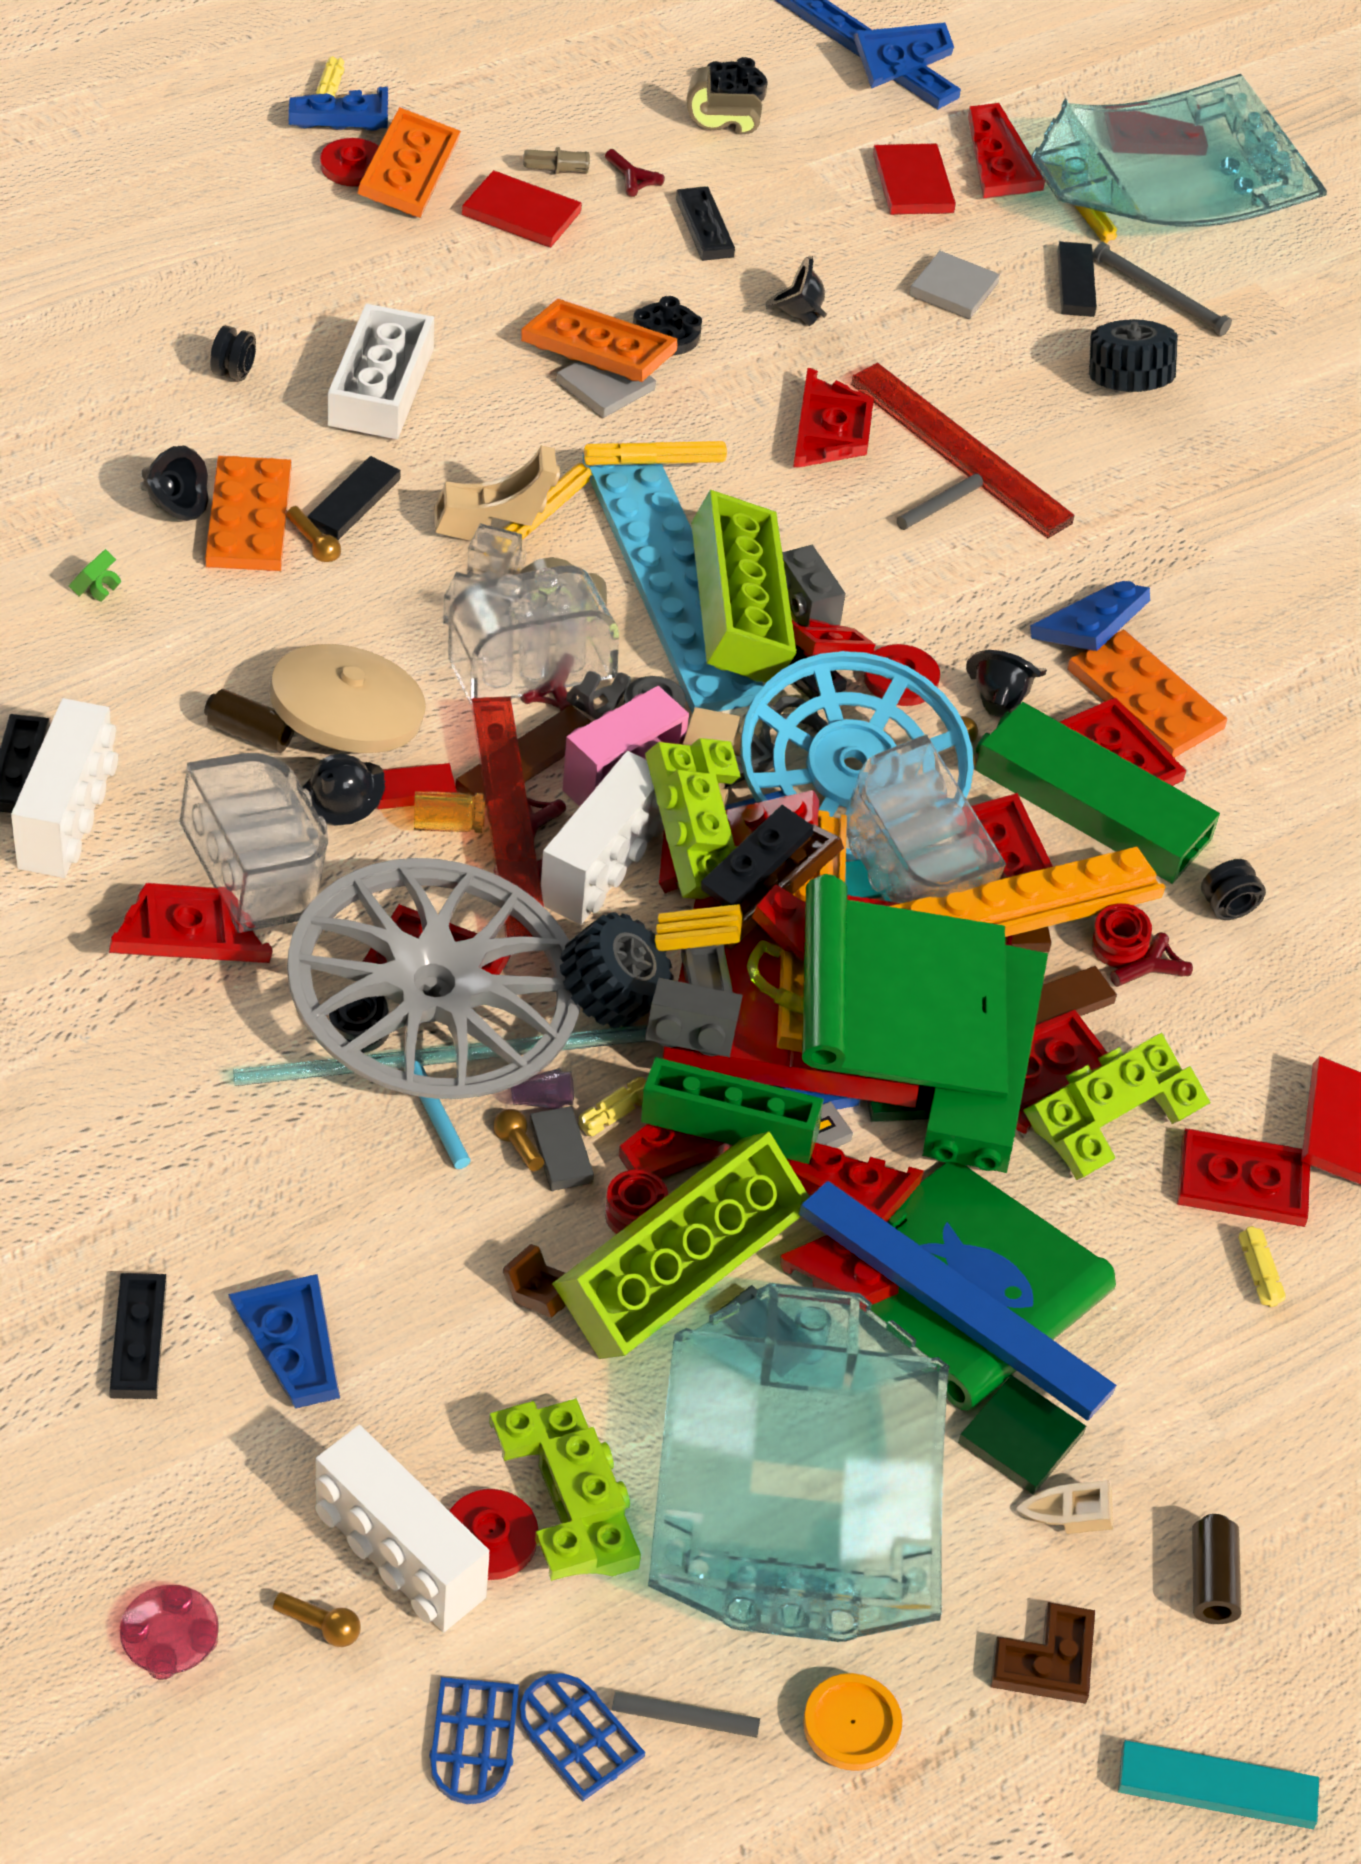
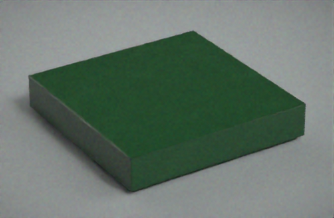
(1022, 1434)

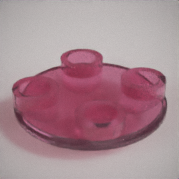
(169, 1630)

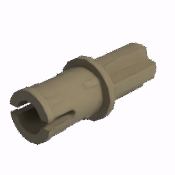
(557, 160)

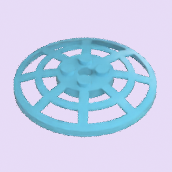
(849, 736)

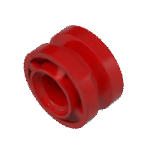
(1126, 921)
(628, 1189)

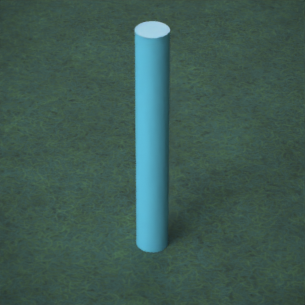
(444, 1126)

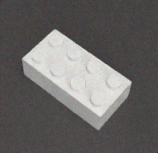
(381, 371)
(64, 788)
(601, 841)
(401, 1529)

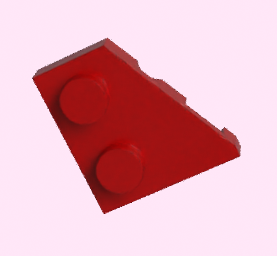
(828, 638)
(838, 1269)

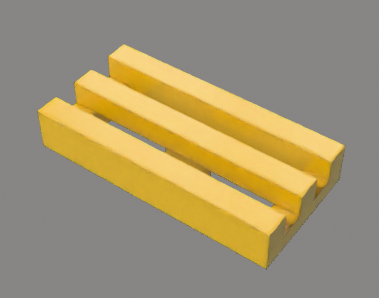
(699, 928)

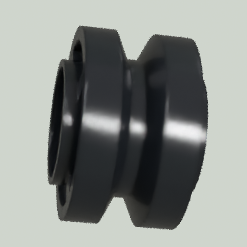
(233, 353)
(1233, 889)
(370, 1008)

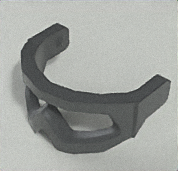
(587, 693)
(787, 701)

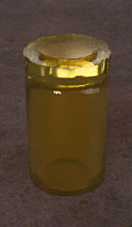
(449, 812)

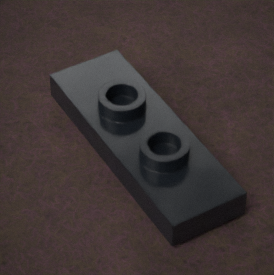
(757, 857)

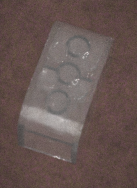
(531, 633)
(917, 827)
(255, 837)

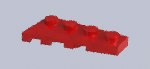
(1000, 154)
(742, 823)

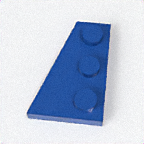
(901, 50)
(339, 113)
(1094, 618)
(292, 1336)

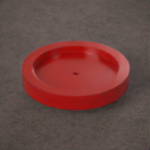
(347, 160)
(910, 656)
(511, 1524)

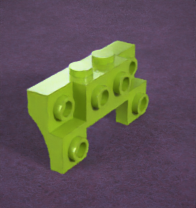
(693, 807)
(1075, 1113)
(581, 1484)

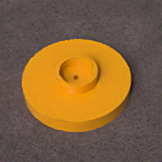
(846, 1701)

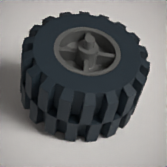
(1133, 355)
(614, 969)

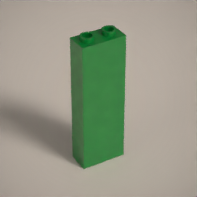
(1096, 790)
(981, 1127)

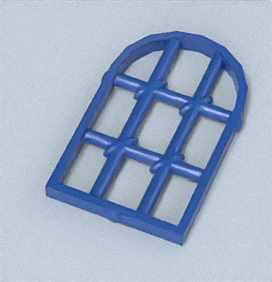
(463, 1721)
(577, 1751)

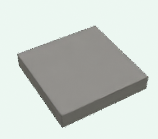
(954, 284)
(602, 389)

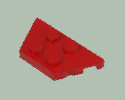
(832, 422)
(185, 925)

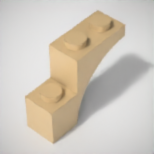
(510, 498)

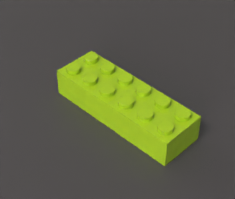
(742, 587)
(682, 1246)

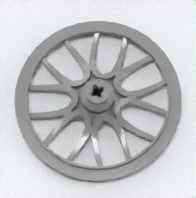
(431, 968)

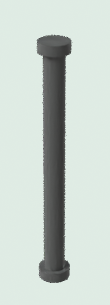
(1220, 324)

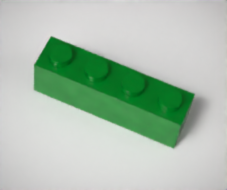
(730, 1108)

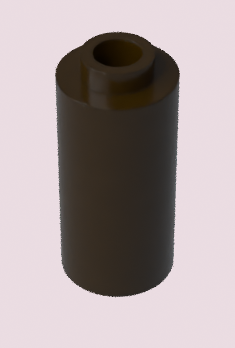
(248, 720)
(1216, 1570)

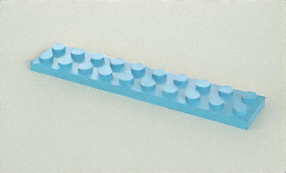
(663, 565)

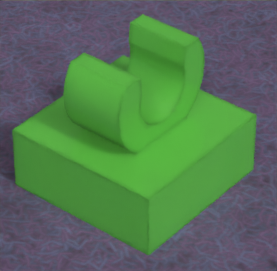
(94, 575)

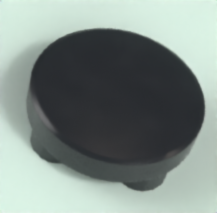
(738, 78)
(672, 320)

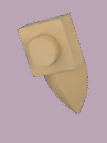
(1076, 1506)

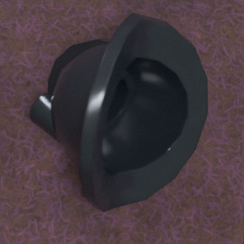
(803, 296)
(178, 482)
(1002, 679)
(345, 789)

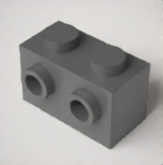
(812, 587)
(693, 1017)

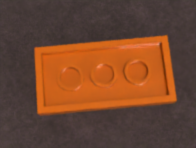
(409, 162)
(599, 340)
(248, 513)
(1149, 691)

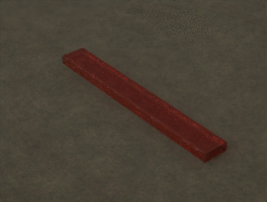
(963, 450)
(506, 800)

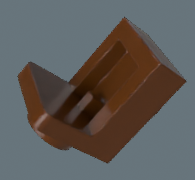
(532, 1282)

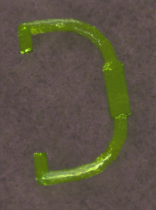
(782, 996)

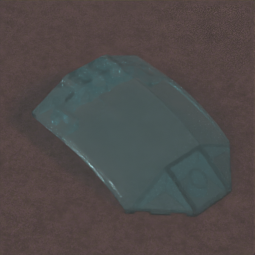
(1177, 158)
(802, 1469)

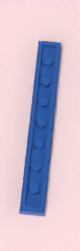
(843, 28)
(958, 1300)

